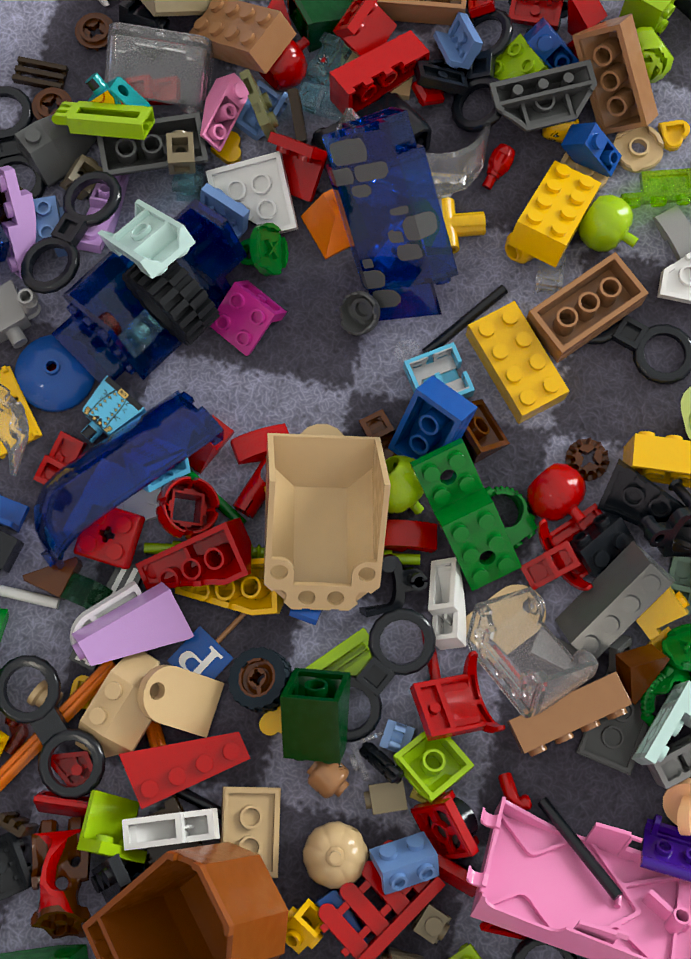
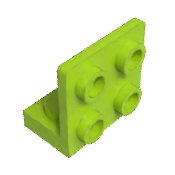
(518, 60)
(103, 826)

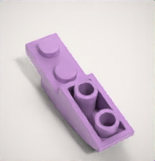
(22, 227)
(91, 240)

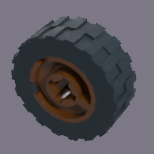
(245, 675)

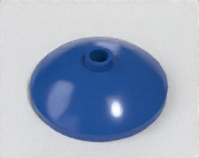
(53, 389)

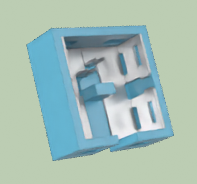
(441, 364)

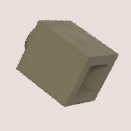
(385, 797)

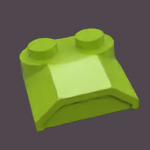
(432, 765)

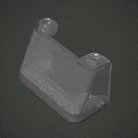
(161, 64)
(524, 653)

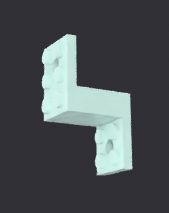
(667, 723)

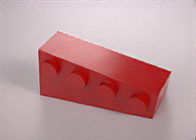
(376, 72)

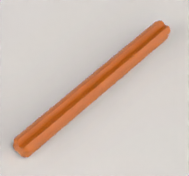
(68, 710)

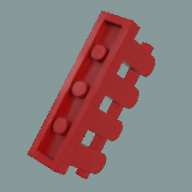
(373, 919)

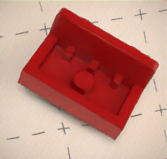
(532, 11)

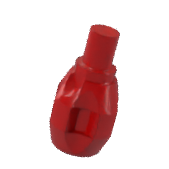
(498, 164)

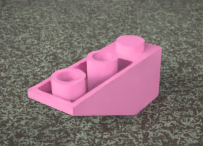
(222, 109)

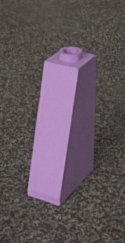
(134, 627)

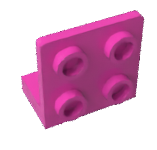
(246, 316)

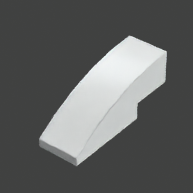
(447, 604)
(170, 829)

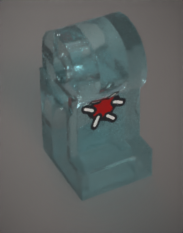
(329, 57)

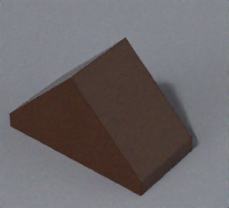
(54, 580)
(639, 669)

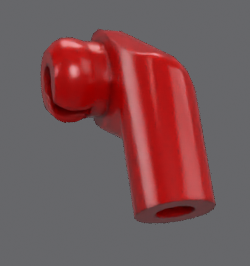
(510, 792)

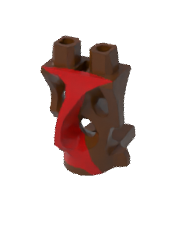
(54, 850)

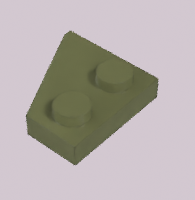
(260, 104)

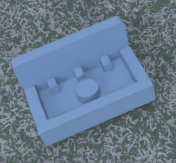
(460, 43)
(247, 119)
(233, 211)
(47, 216)
(405, 862)

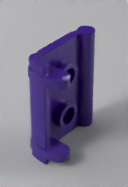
(666, 849)

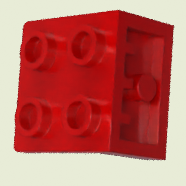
(364, 26)
(302, 164)

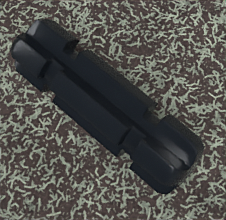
(381, 762)

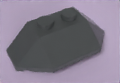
(545, 96)

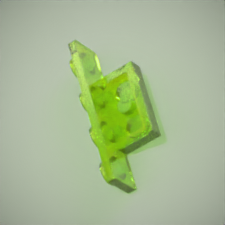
(661, 188)

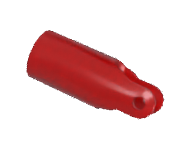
(252, 494)

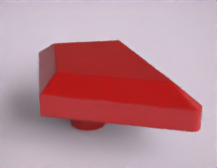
(427, 96)
(72, 767)

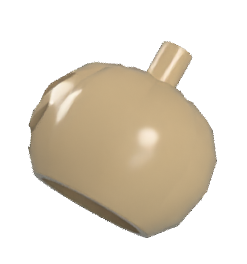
(335, 854)

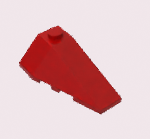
(205, 559)

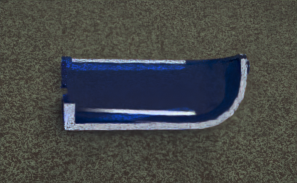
(118, 470)

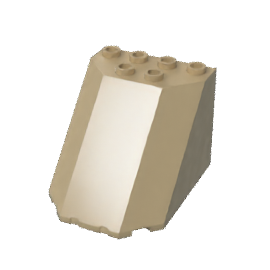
(324, 519)

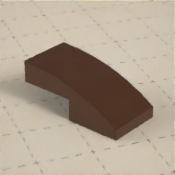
(379, 426)

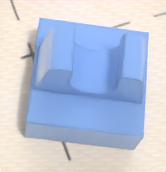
(396, 736)

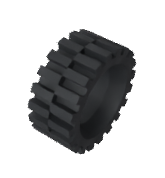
(173, 301)

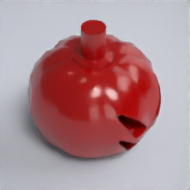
(289, 68)
(557, 493)

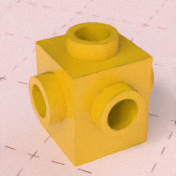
(303, 927)

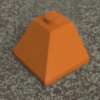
(326, 225)

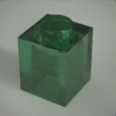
(85, 591)

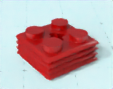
(116, 551)

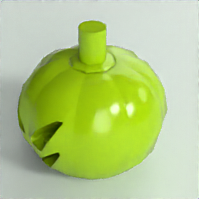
(655, 54)
(607, 224)
(405, 487)

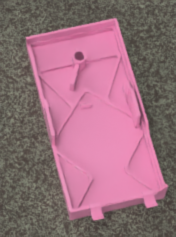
(547, 893)

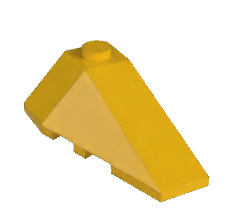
(242, 595)

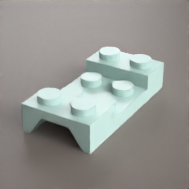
(150, 240)

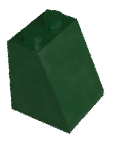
(316, 17)
(315, 715)

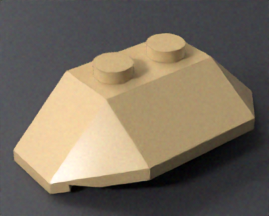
(115, 711)

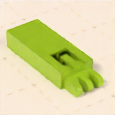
(105, 119)
(347, 656)

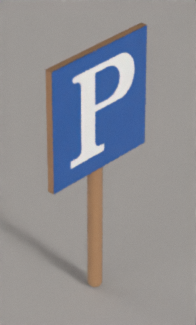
(203, 653)

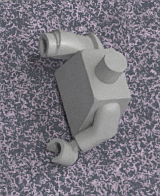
(16, 312)

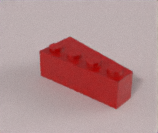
(174, 767)

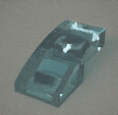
(317, 101)

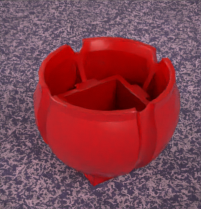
(205, 506)

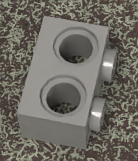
(675, 765)

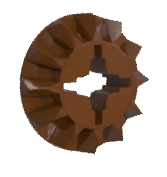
(92, 22)
(46, 98)
(600, 457)

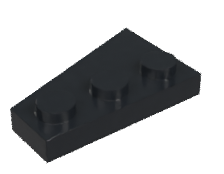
(110, 877)

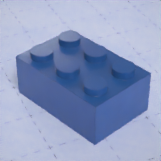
(431, 420)

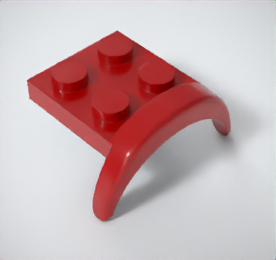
(566, 532)
(453, 704)

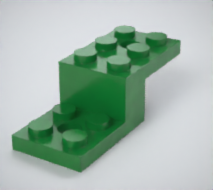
(466, 514)

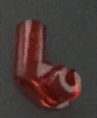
(19, 734)

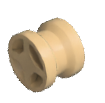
(39, 694)

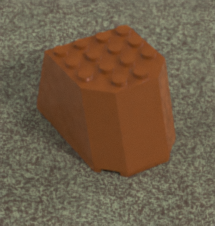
(194, 906)

